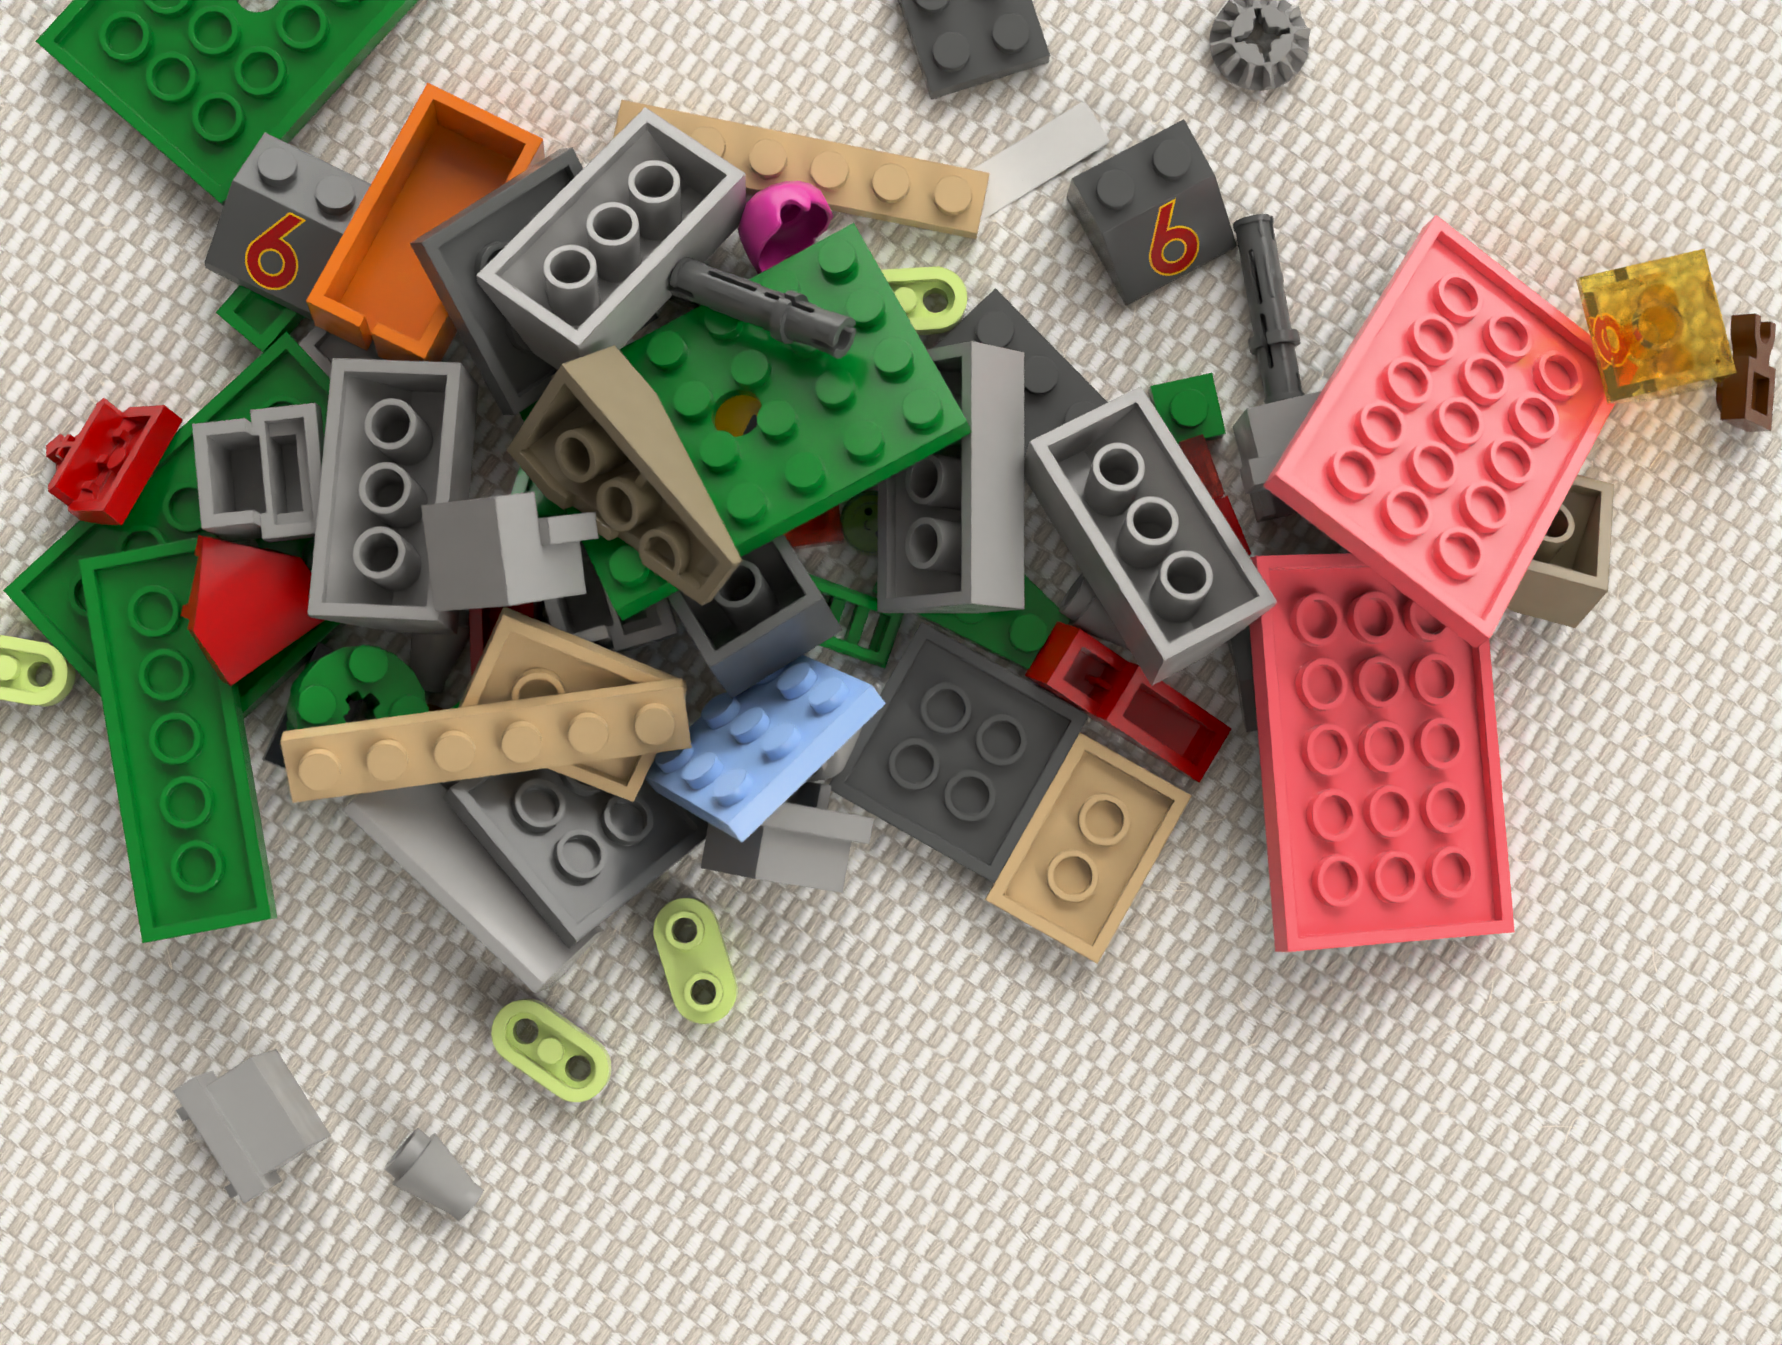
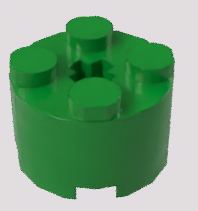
(363, 673)

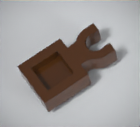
(1749, 394)

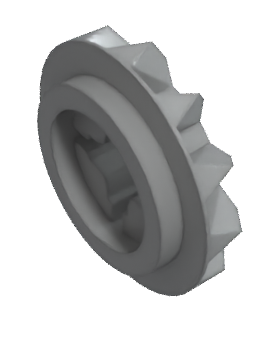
(1241, 61)

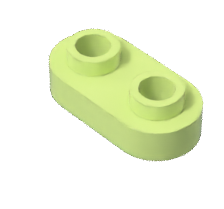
(915, 284)
(18, 669)
(696, 960)
(550, 1053)

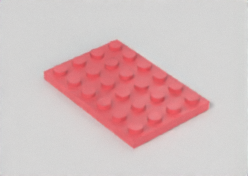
(1448, 432)
(1374, 763)

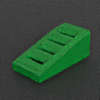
(884, 633)

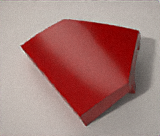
(110, 460)
(246, 605)

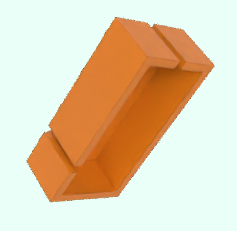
(436, 168)

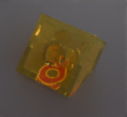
(1656, 328)

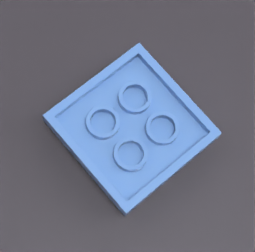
(763, 744)

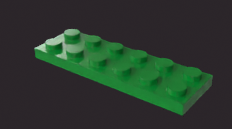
(174, 750)

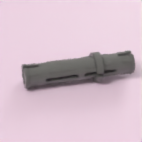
(1264, 284)
(785, 315)

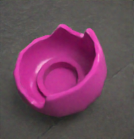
(782, 222)

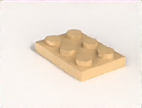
(539, 660)
(1088, 848)

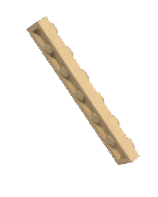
(849, 176)
(485, 740)

